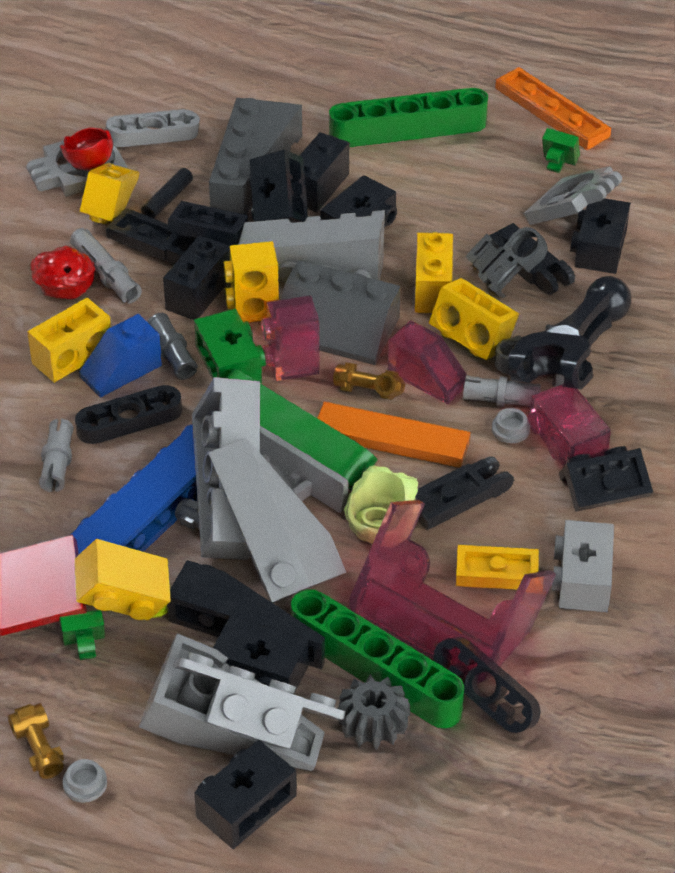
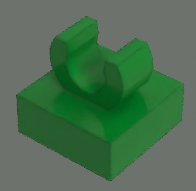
(560, 149)
(83, 630)

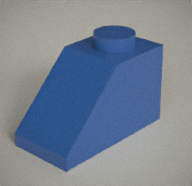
(122, 356)

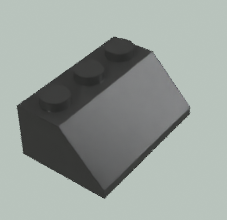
(352, 309)

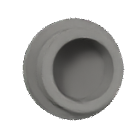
(511, 426)
(84, 781)

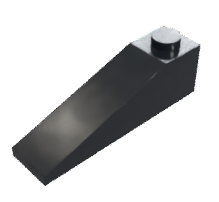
(207, 598)

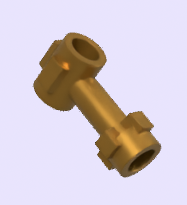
(386, 384)
(30, 722)

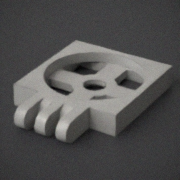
(49, 175)
(573, 194)

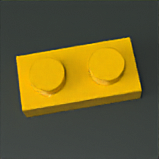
(494, 566)

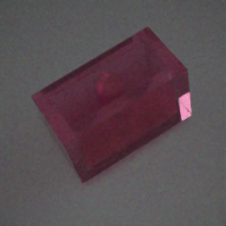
(292, 338)
(568, 424)

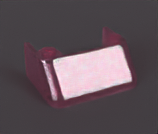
(397, 600)

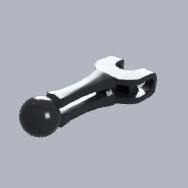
(569, 342)

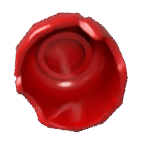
(88, 148)

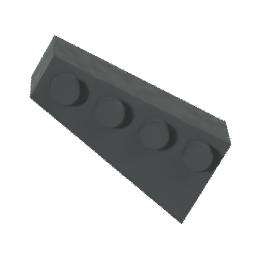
(252, 131)

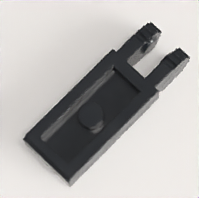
(147, 236)
(543, 274)
(461, 491)

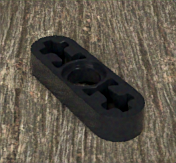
(106, 430)
(502, 713)

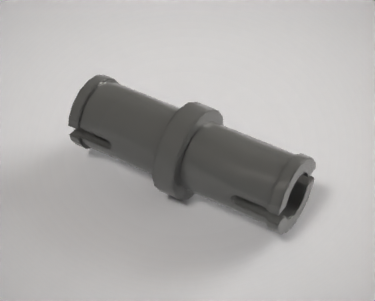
(173, 347)

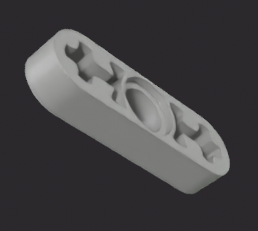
(171, 125)

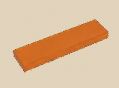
(552, 107)
(398, 434)

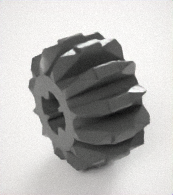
(374, 711)

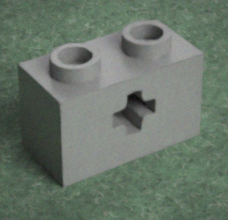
(585, 567)

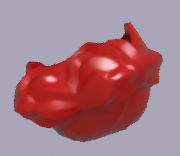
(54, 281)

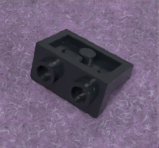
(193, 220)
(607, 478)

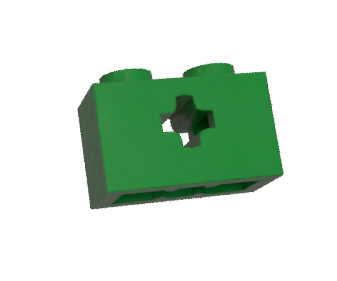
(228, 344)

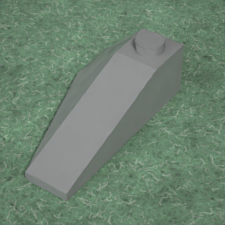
(280, 532)
(182, 702)

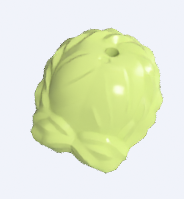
(372, 497)

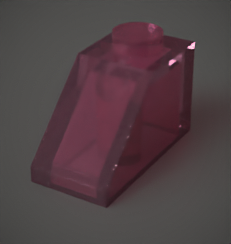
(425, 362)

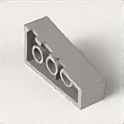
(341, 244)
(222, 416)

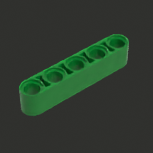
(409, 117)
(311, 434)
(366, 649)

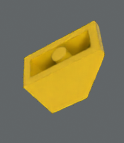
(107, 192)

